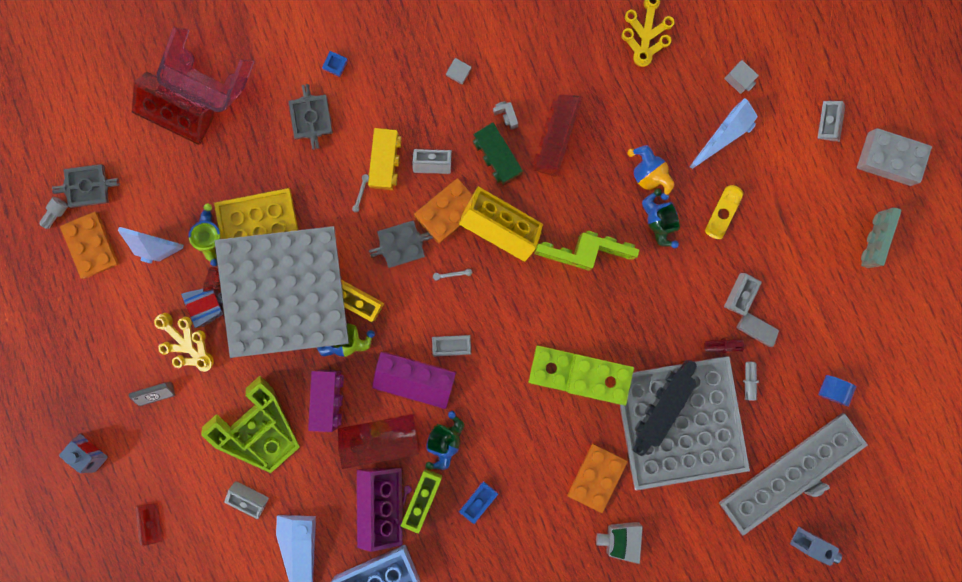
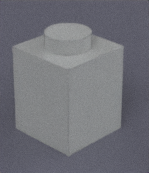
(742, 77)

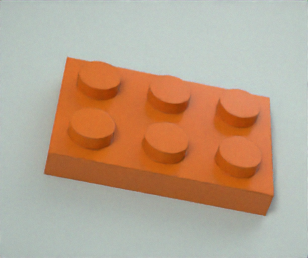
(444, 211)
(89, 245)
(597, 478)

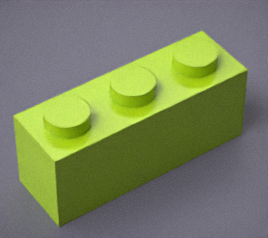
(421, 501)

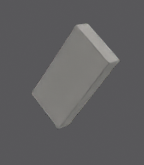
(451, 345)

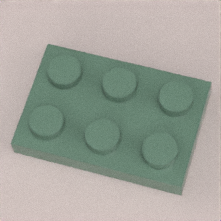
(880, 238)

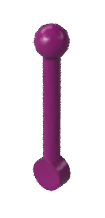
(407, 489)

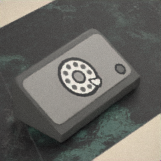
(152, 394)

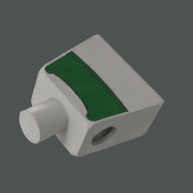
(622, 541)

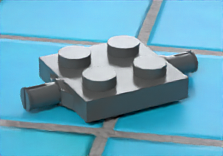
(310, 116)
(85, 186)
(400, 244)

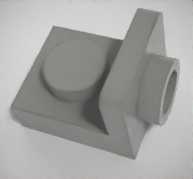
(509, 116)

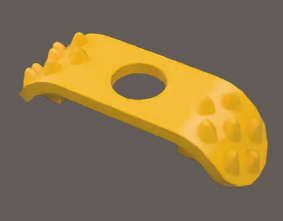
(729, 200)

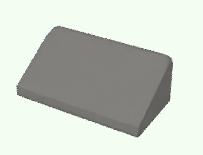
(831, 120)
(432, 161)
(742, 294)
(758, 329)
(246, 499)

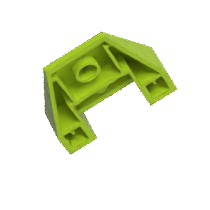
(260, 435)

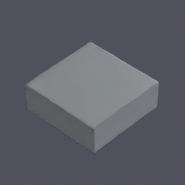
(458, 71)

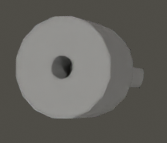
(55, 209)

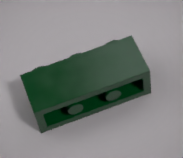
(497, 154)

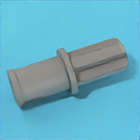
(751, 381)

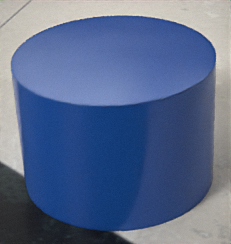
(837, 390)

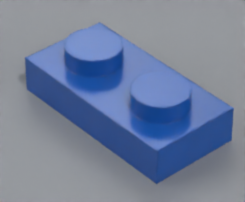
(478, 502)

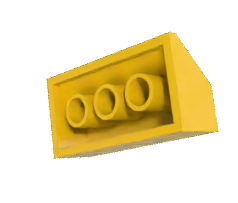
(501, 224)

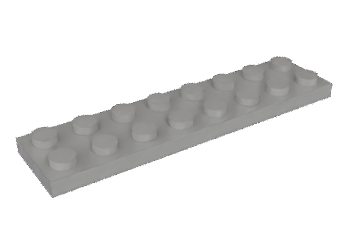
(793, 474)

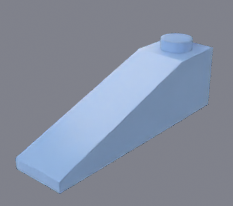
(738, 122)
(148, 246)
(297, 545)

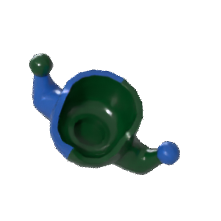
(661, 219)
(444, 442)

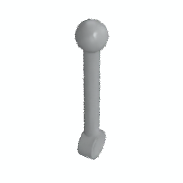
(365, 178)
(436, 276)

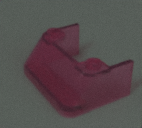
(177, 75)

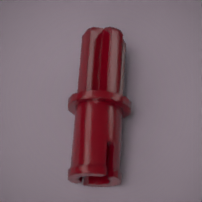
(724, 345)

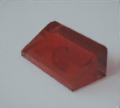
(148, 524)

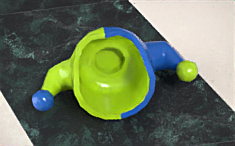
(203, 235)
(354, 344)

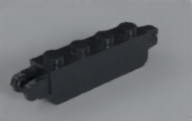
(665, 408)

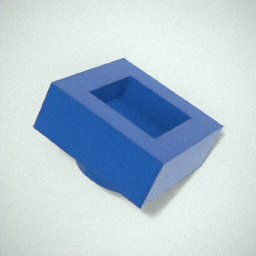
(335, 64)

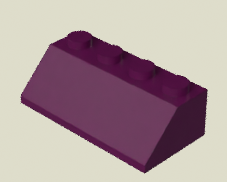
(413, 379)
(377, 507)

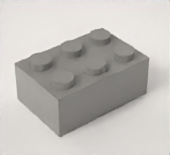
(894, 157)

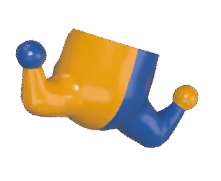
(652, 171)

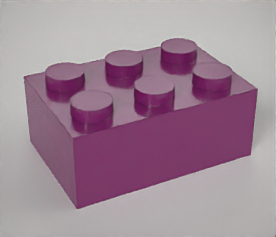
(325, 400)

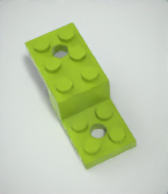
(587, 250)
(581, 375)

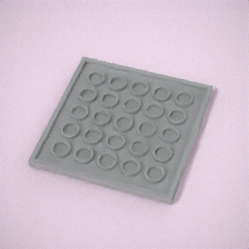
(281, 291)
(703, 438)

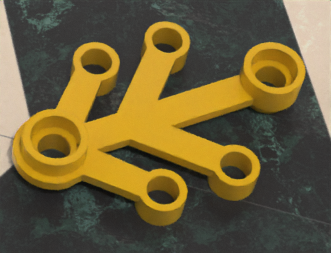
(646, 34)
(200, 359)

